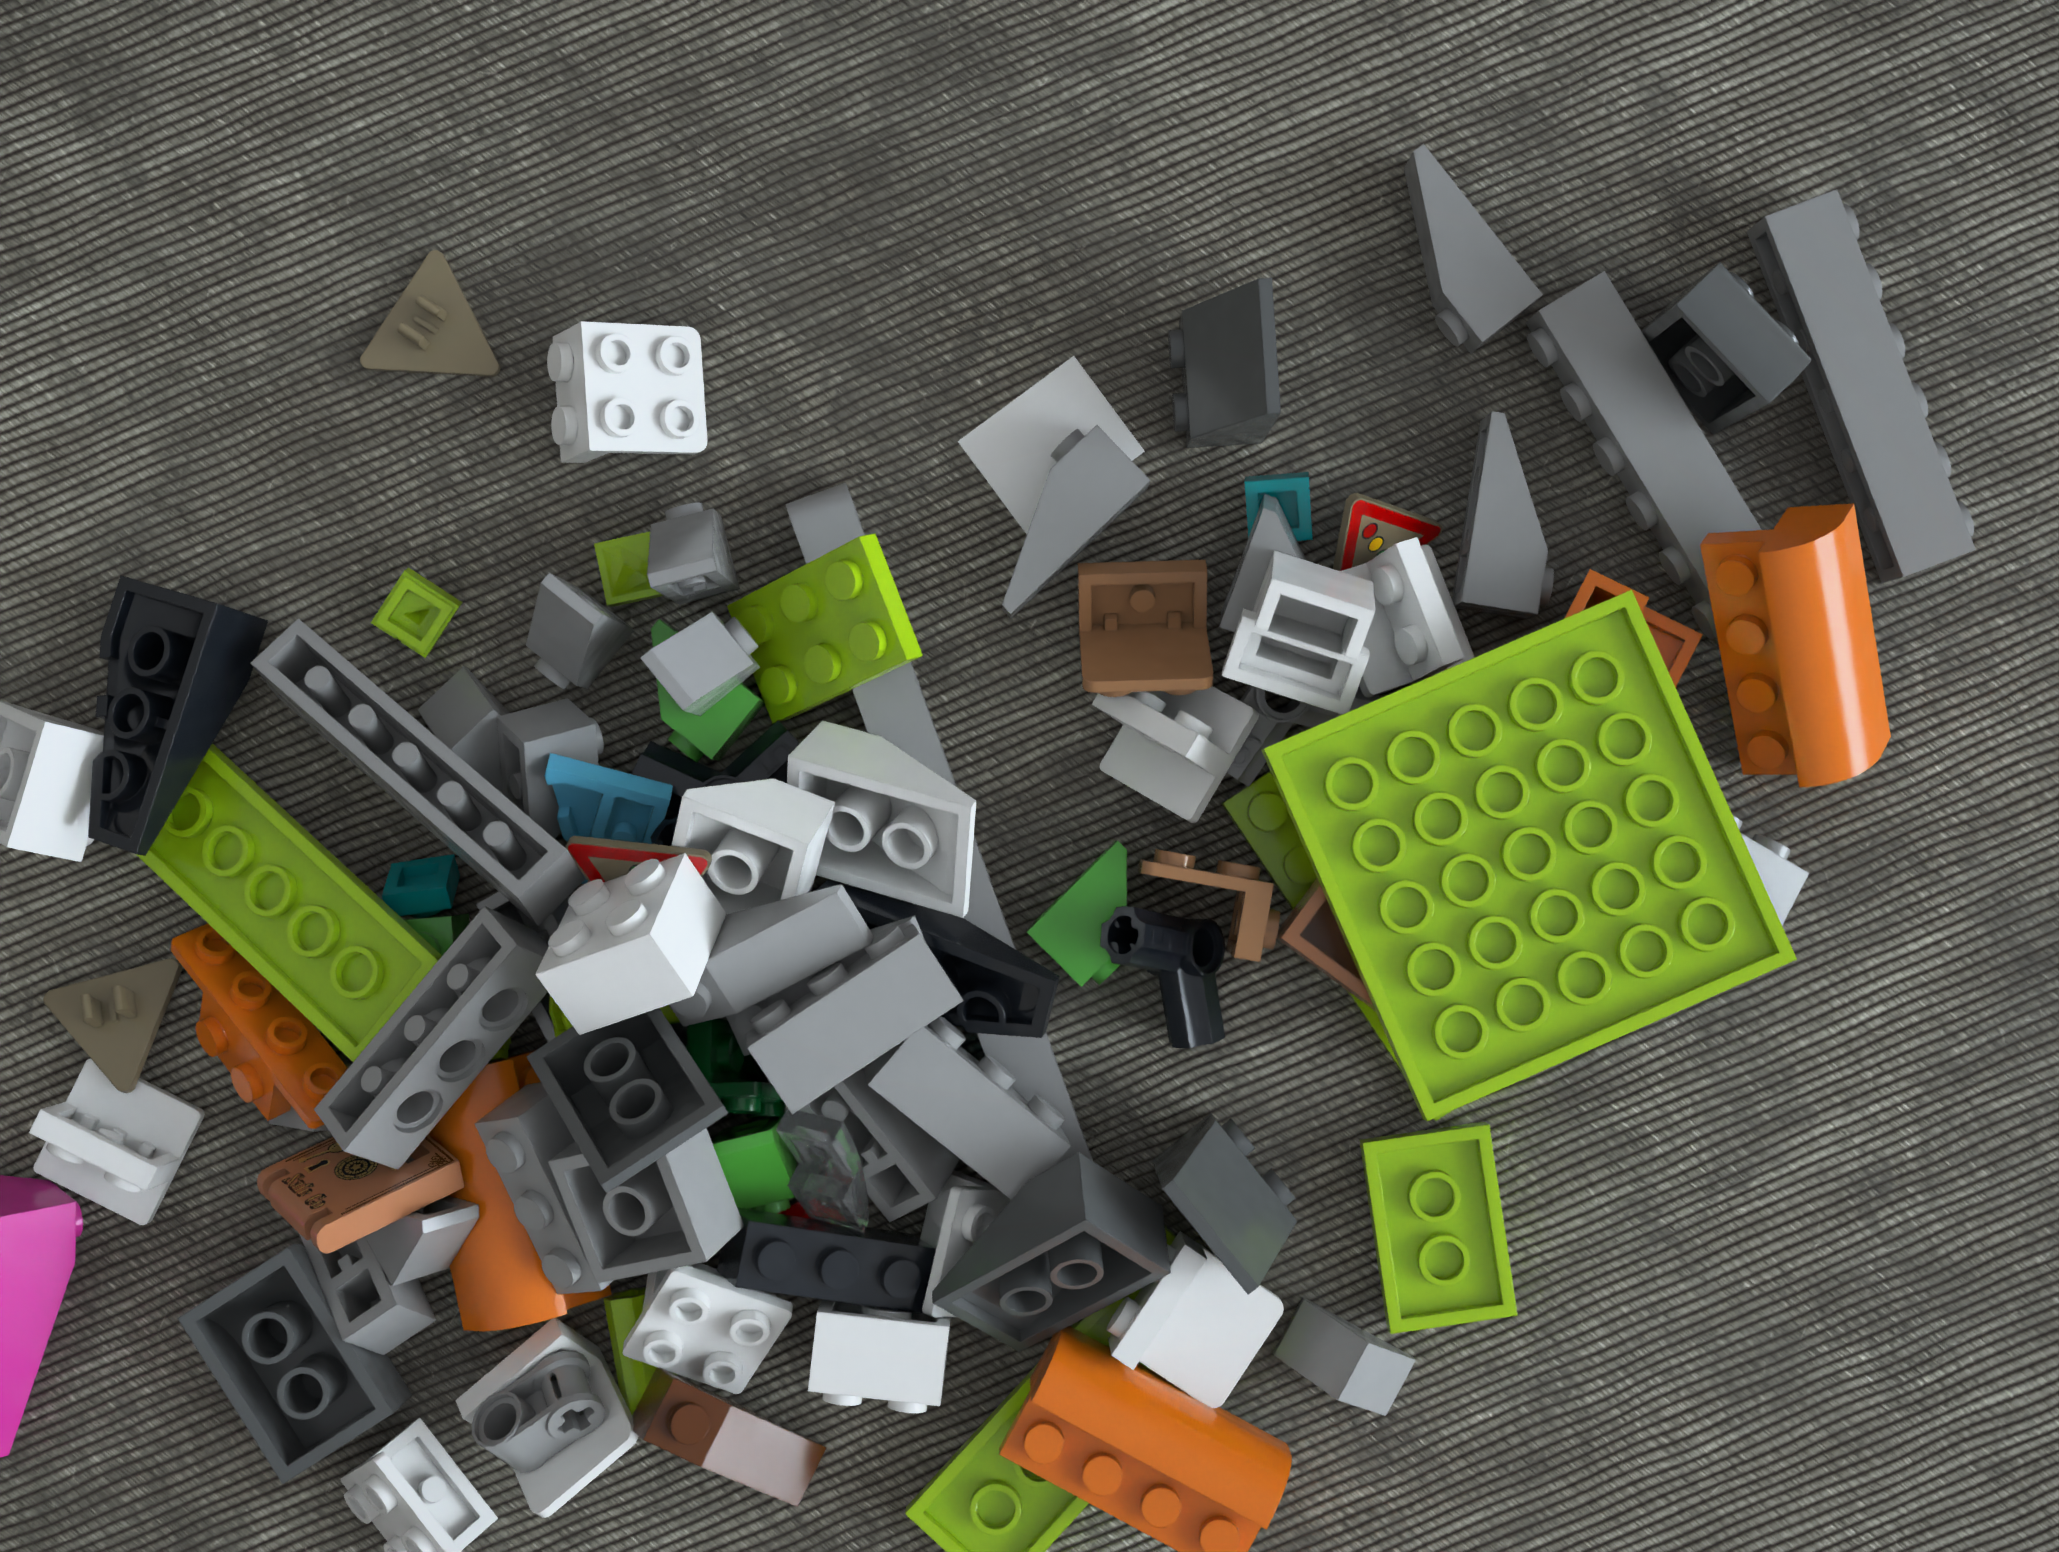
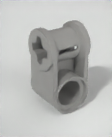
(539, 1415)

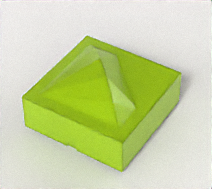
(624, 569)
(416, 612)

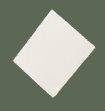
(1017, 441)

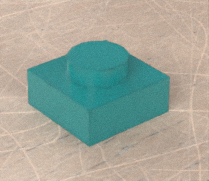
(1292, 494)
(422, 886)

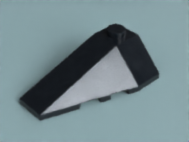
(168, 692)
(998, 984)

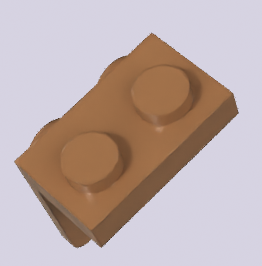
(1144, 627)
(1252, 922)

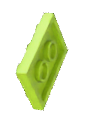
(826, 628)
(1438, 1227)

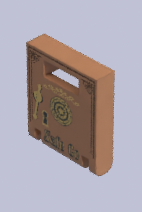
(346, 1197)

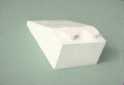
(892, 819)

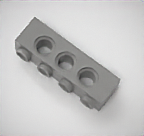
(437, 1041)

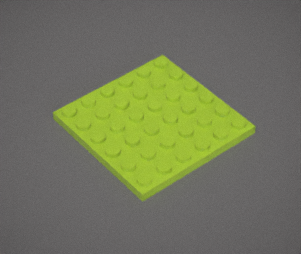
(1528, 855)

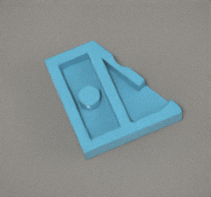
(605, 801)

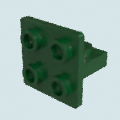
(730, 1073)

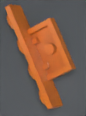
(255, 1031)

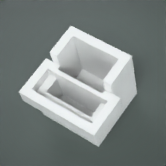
(1304, 634)

